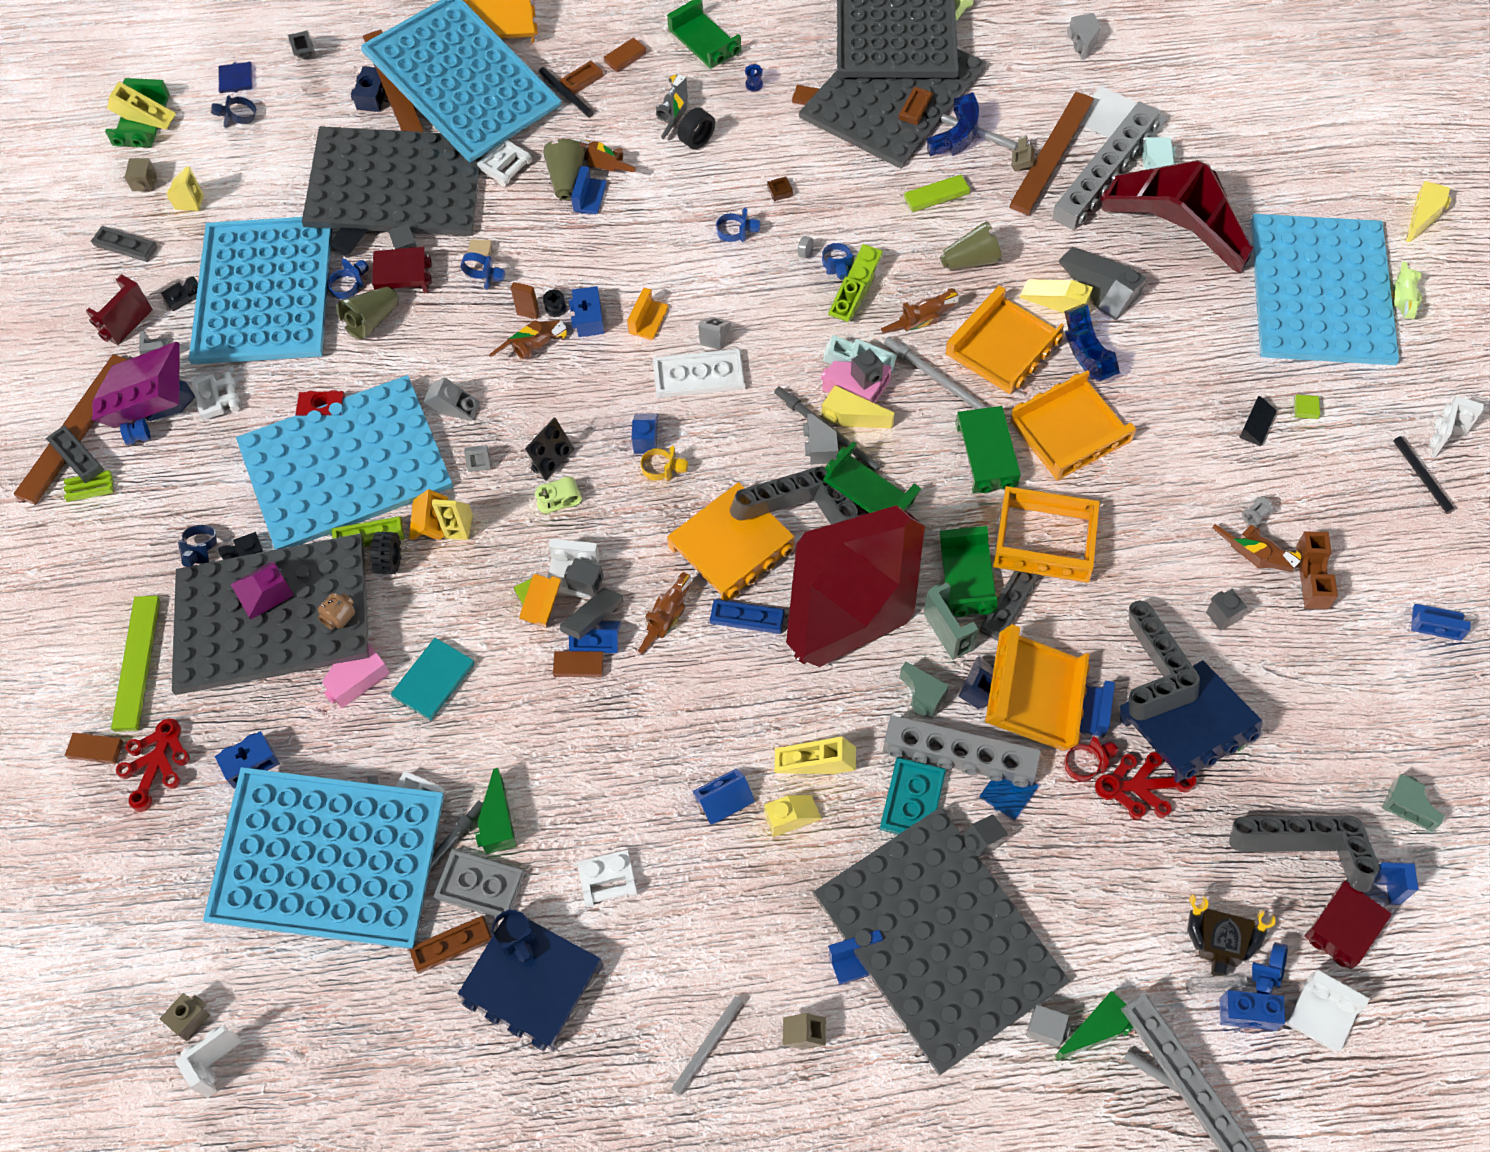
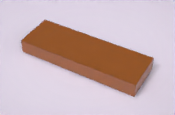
(450, 944)

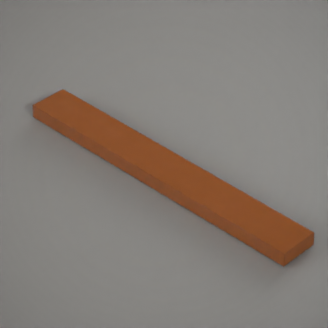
(1051, 153)
(50, 461)

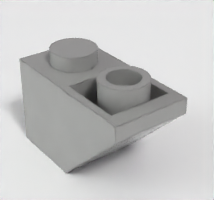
(1084, 33)
(451, 400)
(821, 442)

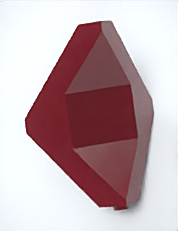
(1188, 197)
(853, 583)

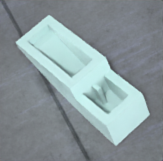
(843, 350)

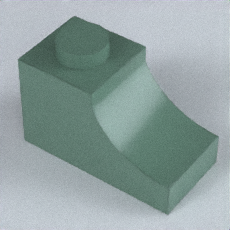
(926, 690)
(1408, 801)

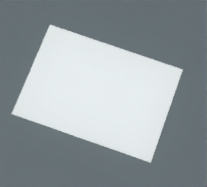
(1109, 111)

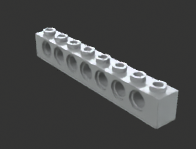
(1105, 165)

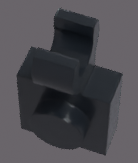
(179, 295)
(243, 546)

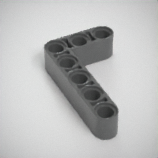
(791, 491)
(1179, 679)
(1311, 833)

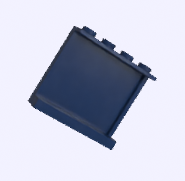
(1201, 730)
(531, 995)

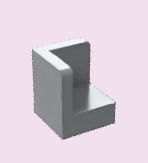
(147, 345)

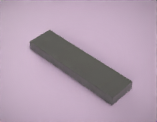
(1009, 603)

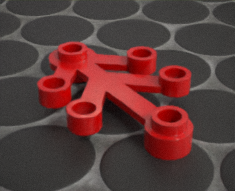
(154, 760)
(1139, 786)

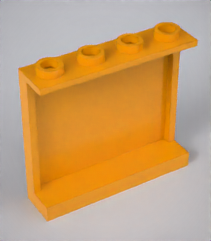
(507, 17)
(1003, 342)
(1070, 426)
(731, 550)
(1037, 690)

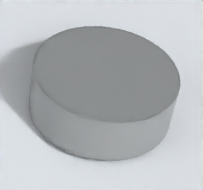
(805, 247)

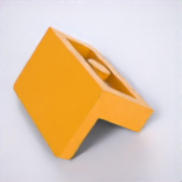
(646, 315)
(424, 517)
(540, 600)

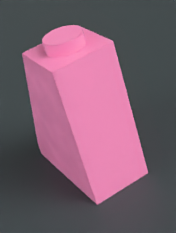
(840, 375)
(352, 678)

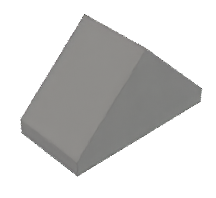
(713, 332)

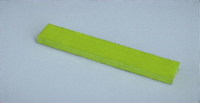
(135, 664)

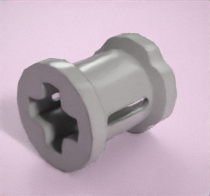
(1257, 511)

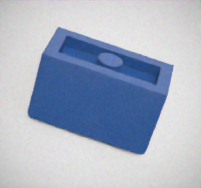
(587, 192)
(1439, 622)
(599, 639)
(1097, 709)
(724, 796)
(1399, 879)
(845, 963)

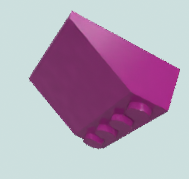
(139, 387)

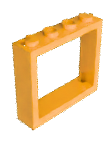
(1044, 563)

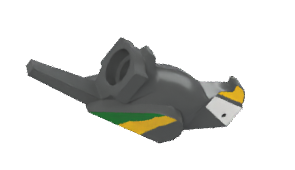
(674, 103)

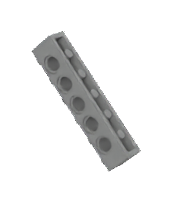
(973, 745)

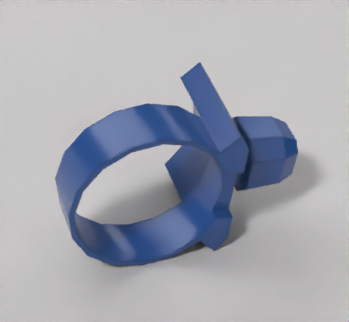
(751, 225)
(841, 265)
(355, 271)
(488, 272)
(1272, 975)

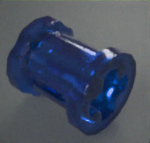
(753, 77)

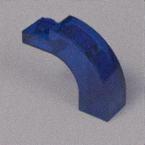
(963, 133)
(1086, 346)

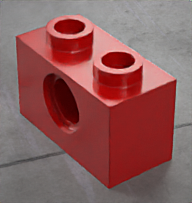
(311, 400)

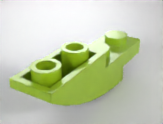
(856, 283)

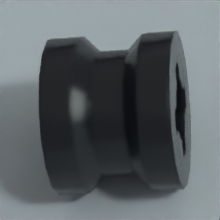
(558, 307)

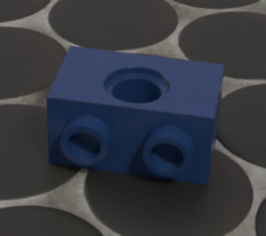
(368, 91)

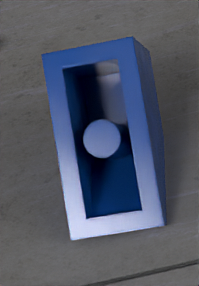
(644, 432)

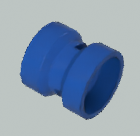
(135, 431)

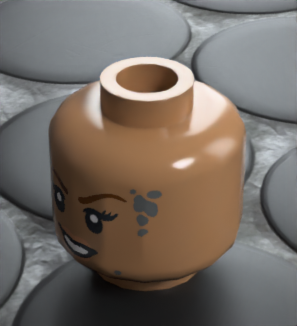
(336, 611)

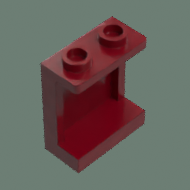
(402, 268)
(121, 313)
(1348, 926)

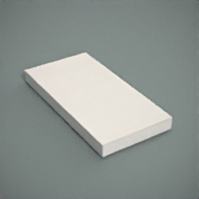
(698, 373)

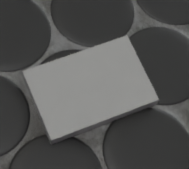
(479, 884)

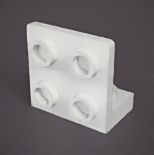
(1455, 419)
(563, 554)
(1326, 1010)
(196, 1059)

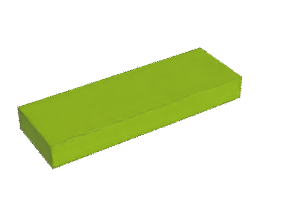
(936, 193)
(368, 529)

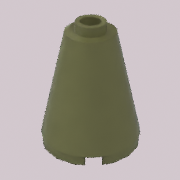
(563, 165)
(972, 249)
(366, 310)

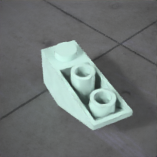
(1158, 152)

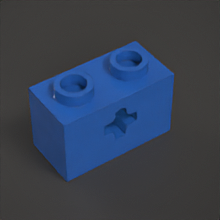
(587, 311)
(254, 747)
(1252, 1010)

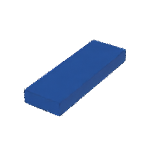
(747, 616)

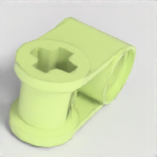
(559, 494)

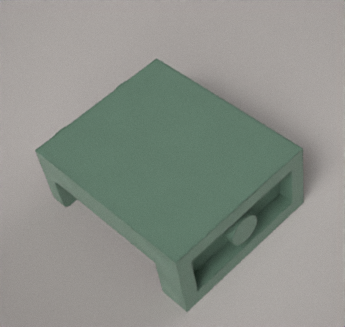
(954, 638)

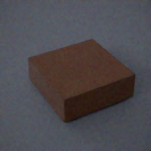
(780, 188)

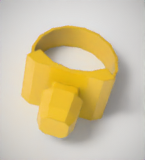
(679, 465)

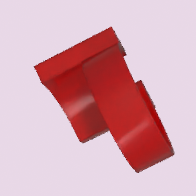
(1102, 753)

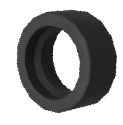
(689, 124)

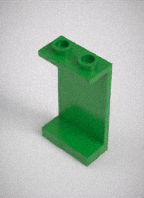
(702, 34)
(133, 133)
(988, 449)
(864, 485)
(968, 571)

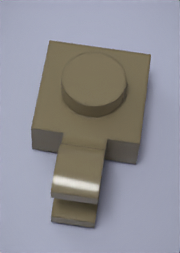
(1024, 155)

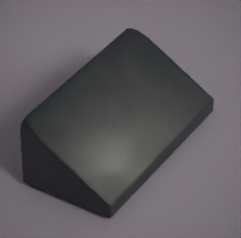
(347, 239)
(1258, 422)

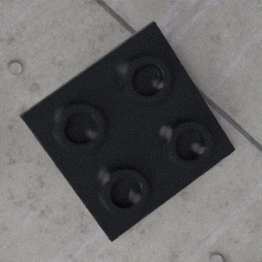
(549, 449)

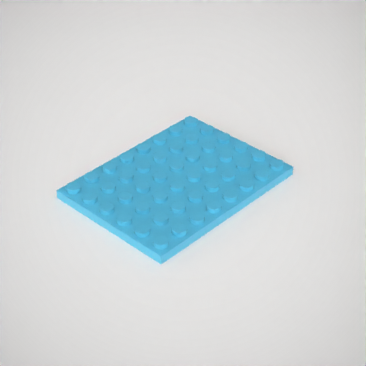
(461, 77)
(1323, 289)
(261, 291)
(343, 467)
(325, 858)

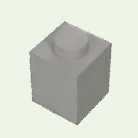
(1048, 1026)

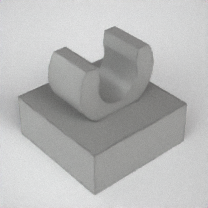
(477, 458)

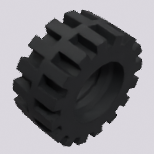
(385, 553)

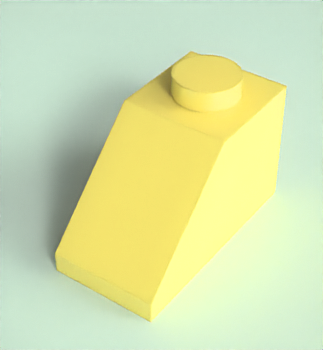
(185, 191)
(790, 813)

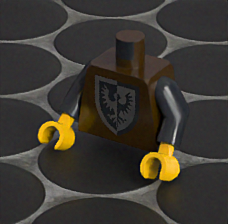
(1224, 937)

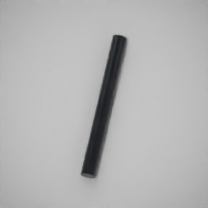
(566, 92)
(1424, 475)

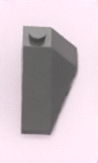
(1113, 283)

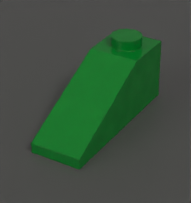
(495, 820)
(1099, 1028)

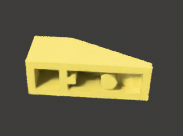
(138, 108)
(1428, 206)
(1056, 294)
(854, 411)
(454, 518)
(816, 757)

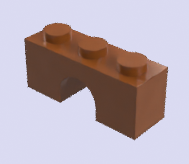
(1317, 585)

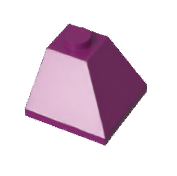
(262, 589)

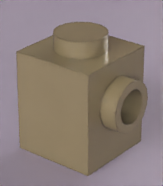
(140, 174)
(185, 1015)
(804, 1031)

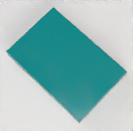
(432, 679)
(911, 794)

